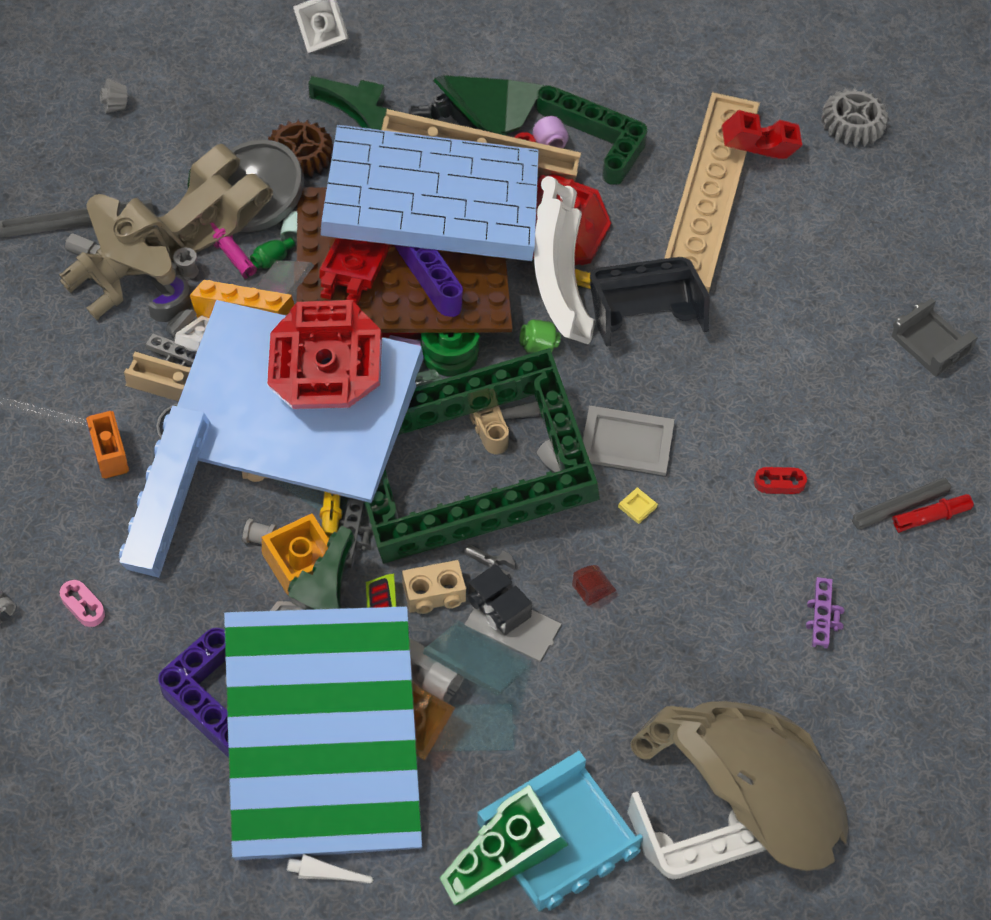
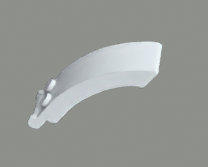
(554, 261)

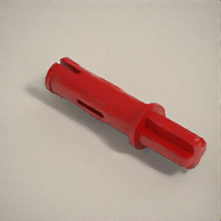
(933, 512)

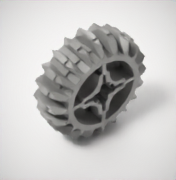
(854, 122)

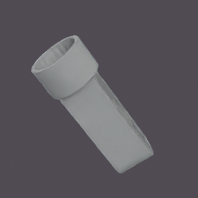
(432, 675)

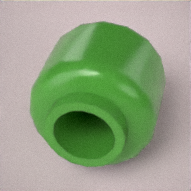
(538, 336)

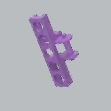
(824, 627)

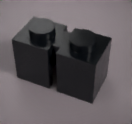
(504, 607)

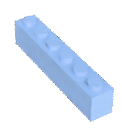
(164, 491)

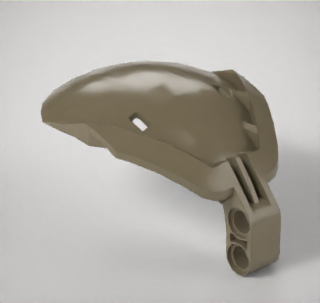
(793, 796)

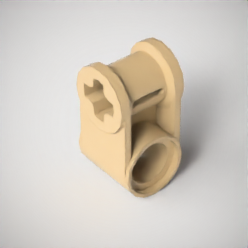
(489, 426)

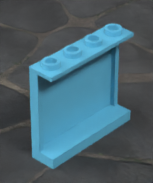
(587, 821)

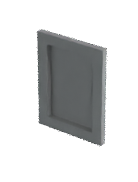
(628, 440)

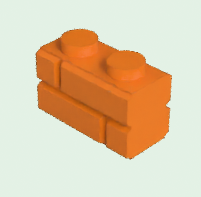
(107, 444)

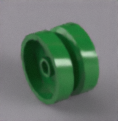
(450, 352)

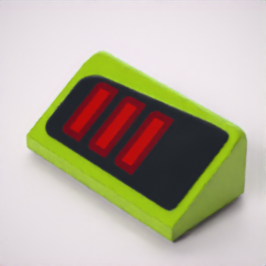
(381, 592)

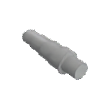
(521, 411)

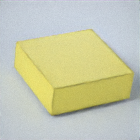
(637, 505)

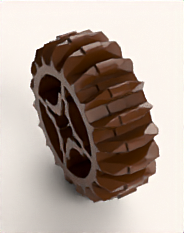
(309, 144)

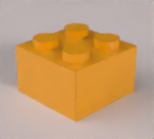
(294, 549)

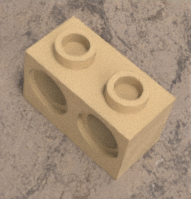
(431, 580)

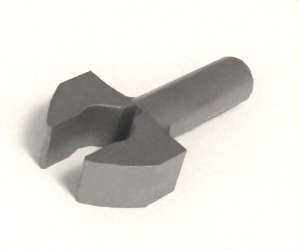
(489, 560)

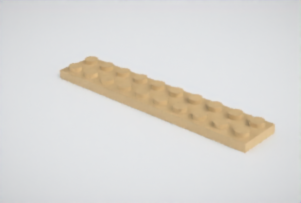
(709, 190)

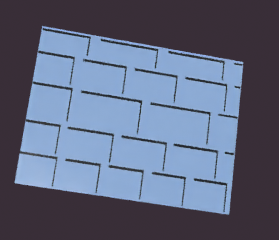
(432, 193)

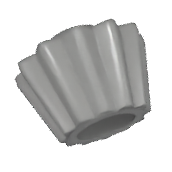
(113, 96)

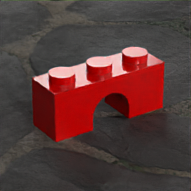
(776, 141)

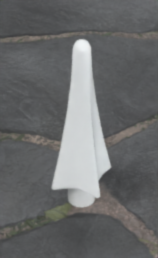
(315, 869)

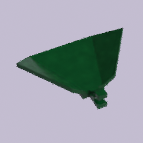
(491, 103)

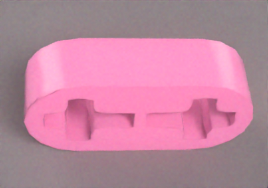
(77, 607)

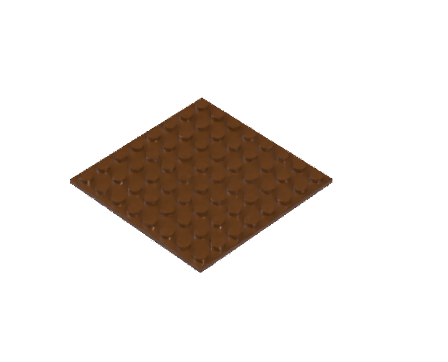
(396, 297)

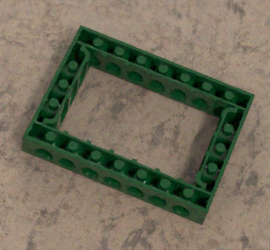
(501, 507)

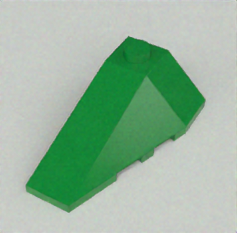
(509, 844)

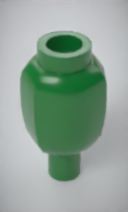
(271, 251)

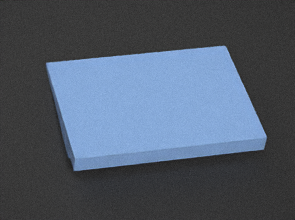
(262, 435)

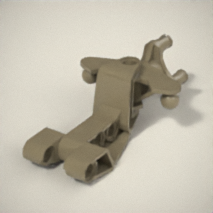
(136, 247)

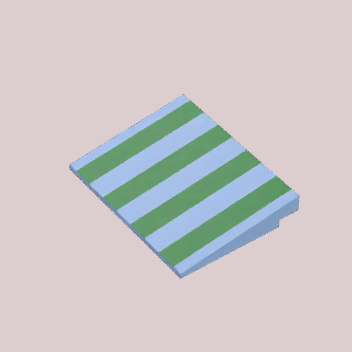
(321, 732)

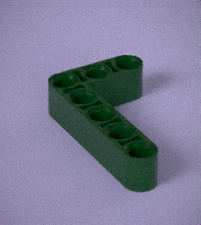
(601, 122)

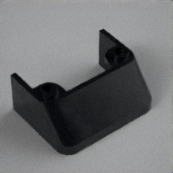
(647, 289)

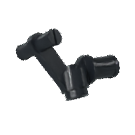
(443, 108)

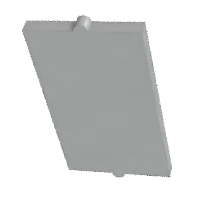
(529, 638)

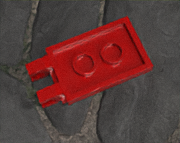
(351, 265)

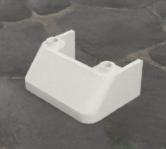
(696, 853)

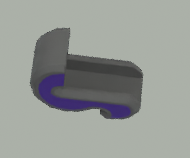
(174, 299)

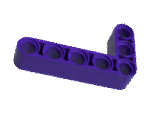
(434, 278)
(189, 688)

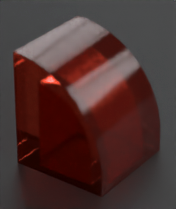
(592, 584)

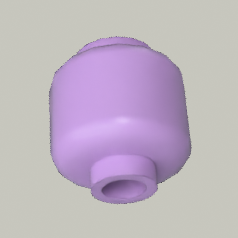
(550, 132)

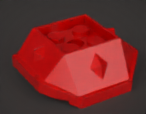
(594, 219)
(320, 332)

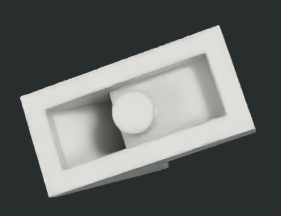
(192, 334)

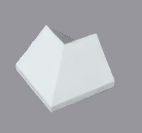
(320, 24)

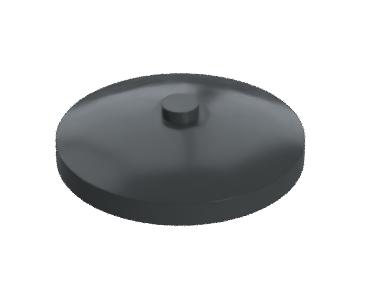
(279, 170)

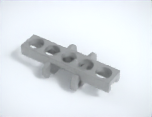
(170, 353)

